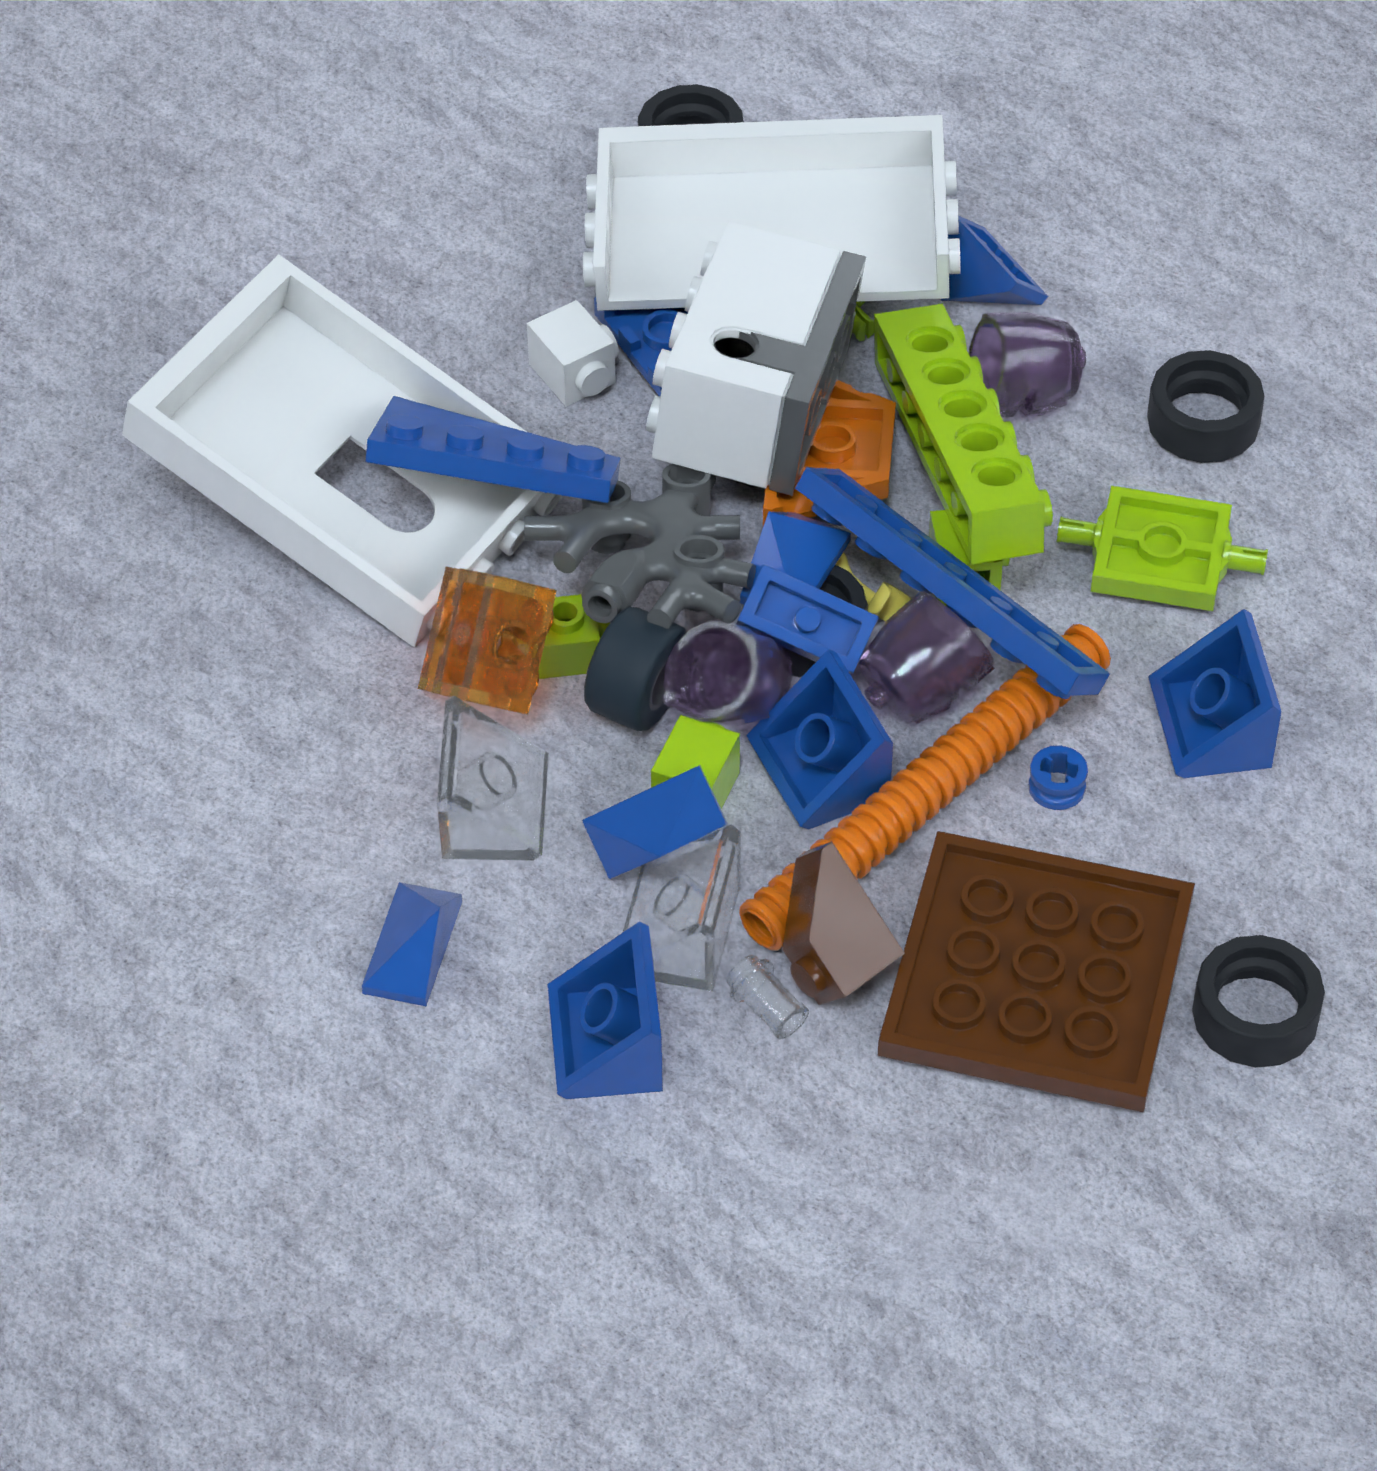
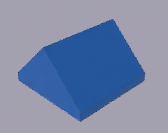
(1219, 703)
(824, 745)
(608, 1021)

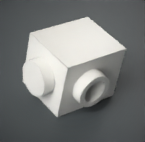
(572, 353)

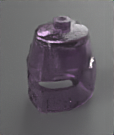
(1028, 361)
(923, 660)
(731, 676)

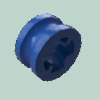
(1058, 760)

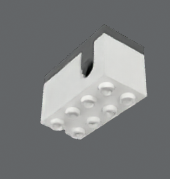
(755, 357)

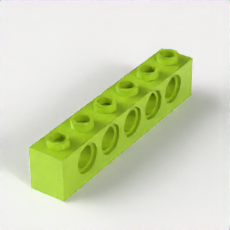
(961, 434)

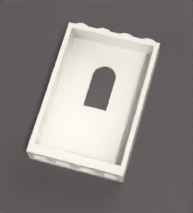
(271, 400)

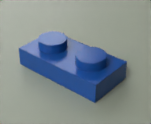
(806, 618)

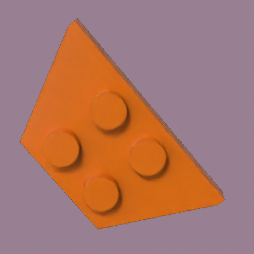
(852, 437)

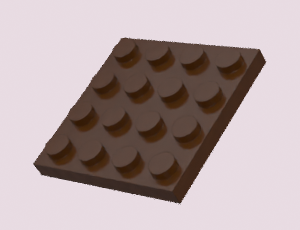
(1038, 971)

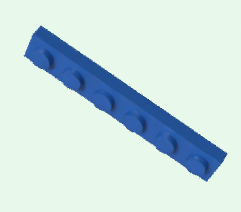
(934, 570)

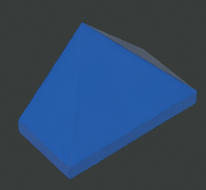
(989, 271)
(798, 548)
(654, 822)
(412, 944)

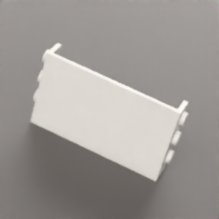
(830, 182)

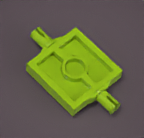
(1161, 547)

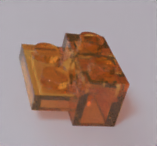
(465, 636)

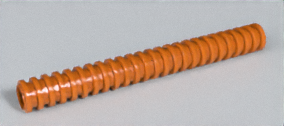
(925, 785)

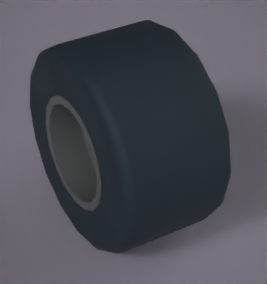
(629, 670)

